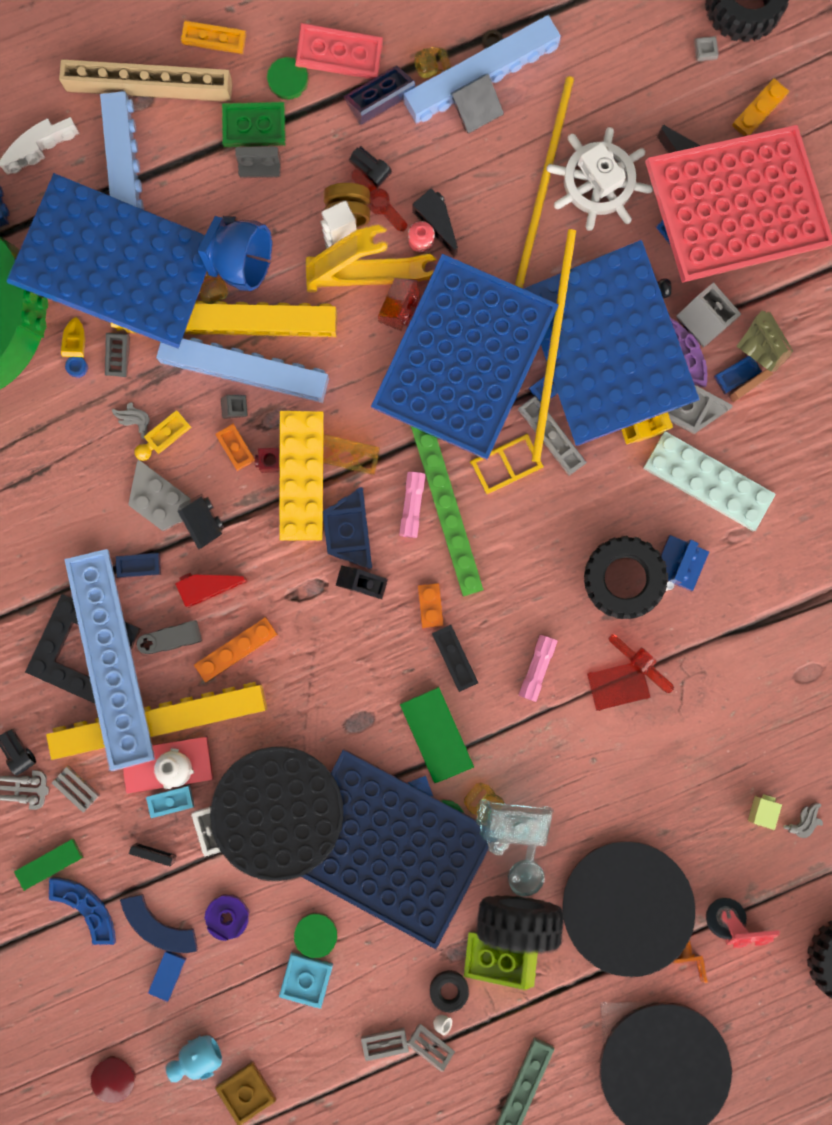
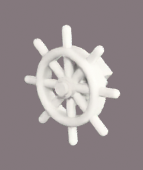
(602, 176)

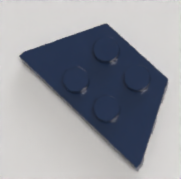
(348, 530)

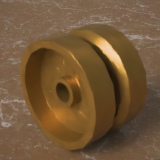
(356, 196)

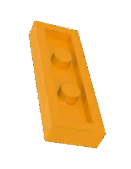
(213, 37)
(760, 108)

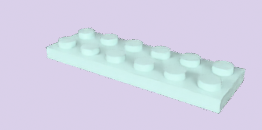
(709, 481)

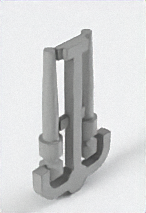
(42, 790)

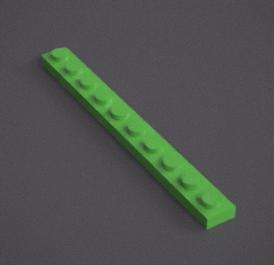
(448, 512)

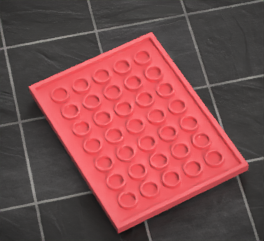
(739, 202)

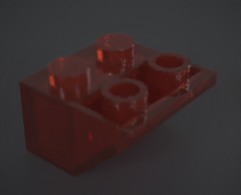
(399, 303)

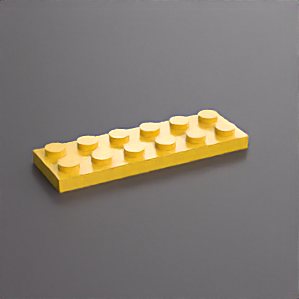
(301, 475)

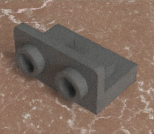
(258, 162)

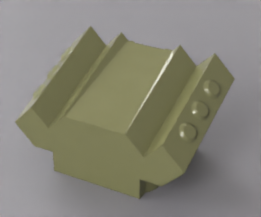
(766, 342)

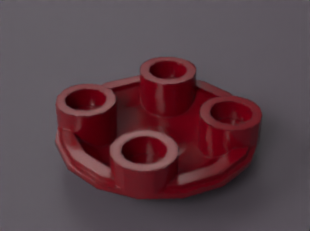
(112, 1080)

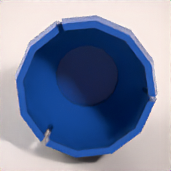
(226, 252)

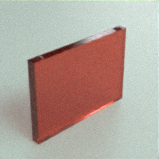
(617, 686)

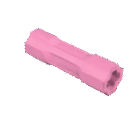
(412, 504)
(542, 654)

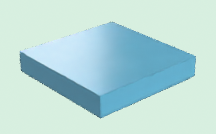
(306, 980)

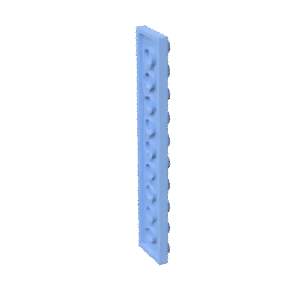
(109, 660)

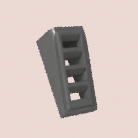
(124, 355)

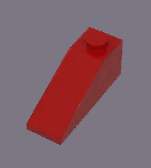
(199, 588)

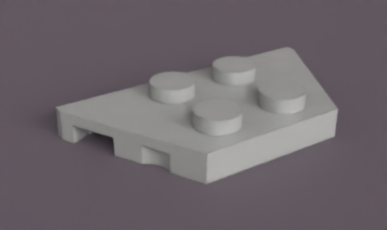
(699, 413)
(155, 497)

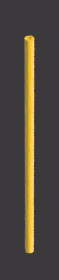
(544, 182)
(548, 380)

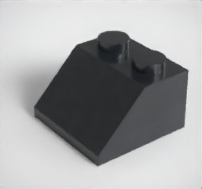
(200, 520)

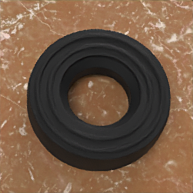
(435, 991)

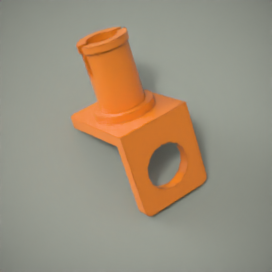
(687, 956)

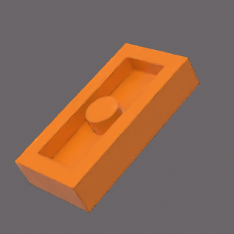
(235, 447)
(430, 605)

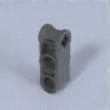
(170, 638)

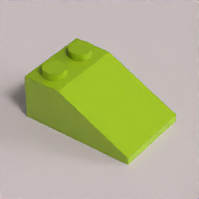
(499, 965)

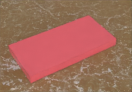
(338, 51)
(142, 776)

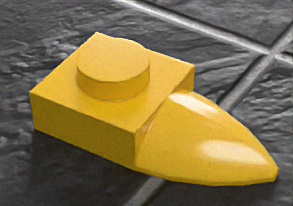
(73, 339)

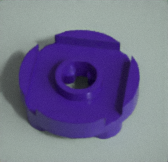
(214, 920)

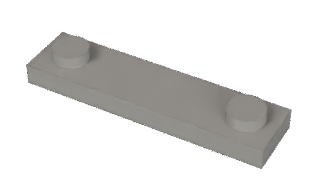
(554, 438)

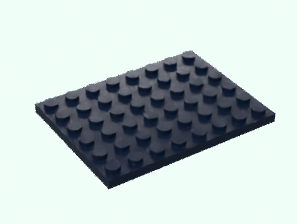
(399, 852)

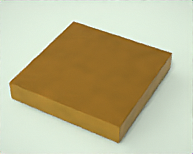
(245, 1093)

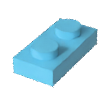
(170, 801)

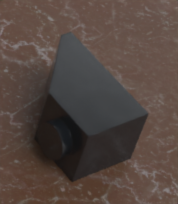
(361, 582)

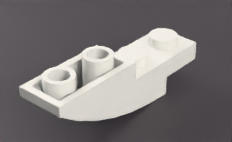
(29, 146)

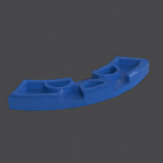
(88, 905)

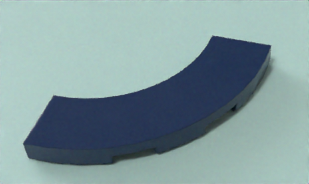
(155, 932)

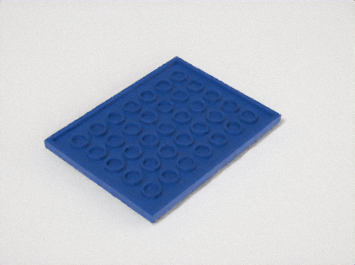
(111, 261)
(615, 346)
(464, 356)

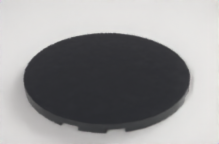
(276, 813)
(628, 909)
(665, 1067)

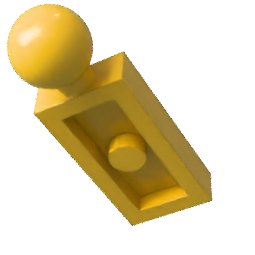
(162, 436)

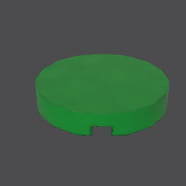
(287, 79)
(315, 935)

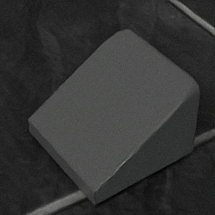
(234, 406)

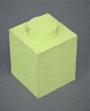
(765, 811)

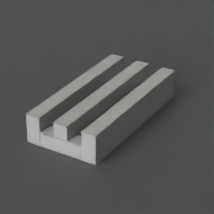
(62, 776)
(383, 1035)
(415, 1036)

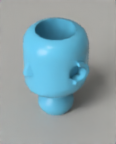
(196, 1060)

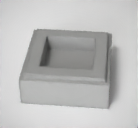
(706, 48)

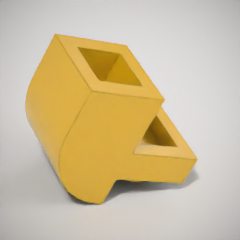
(647, 429)

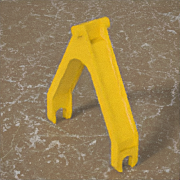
(340, 265)

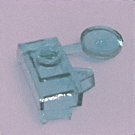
(517, 825)

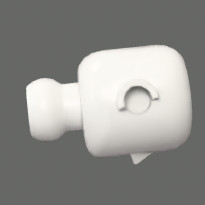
(173, 769)

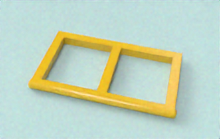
(513, 478)

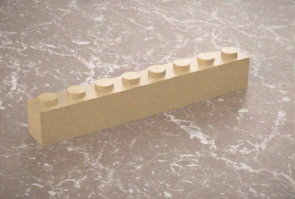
(146, 80)

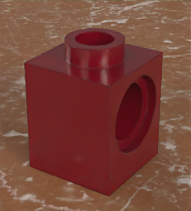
(260, 459)

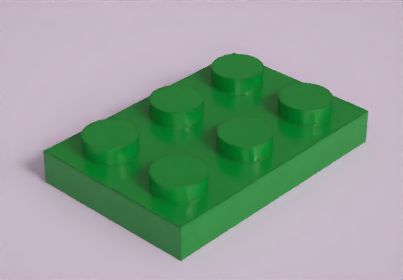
(253, 124)

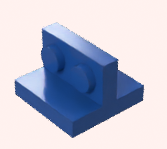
(683, 561)

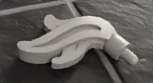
(133, 416)
(807, 821)

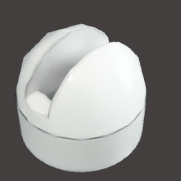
(442, 1024)

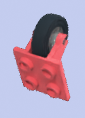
(728, 921)

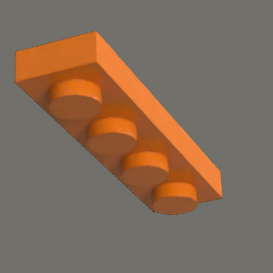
(235, 649)

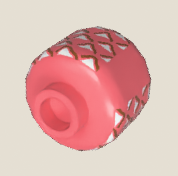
(421, 236)

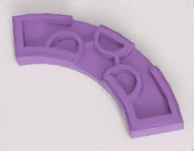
(692, 354)

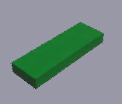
(48, 864)

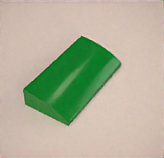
(437, 735)

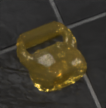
(426, 62)
(213, 290)
(490, 796)

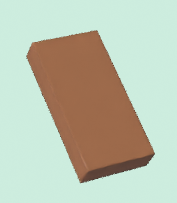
(754, 382)

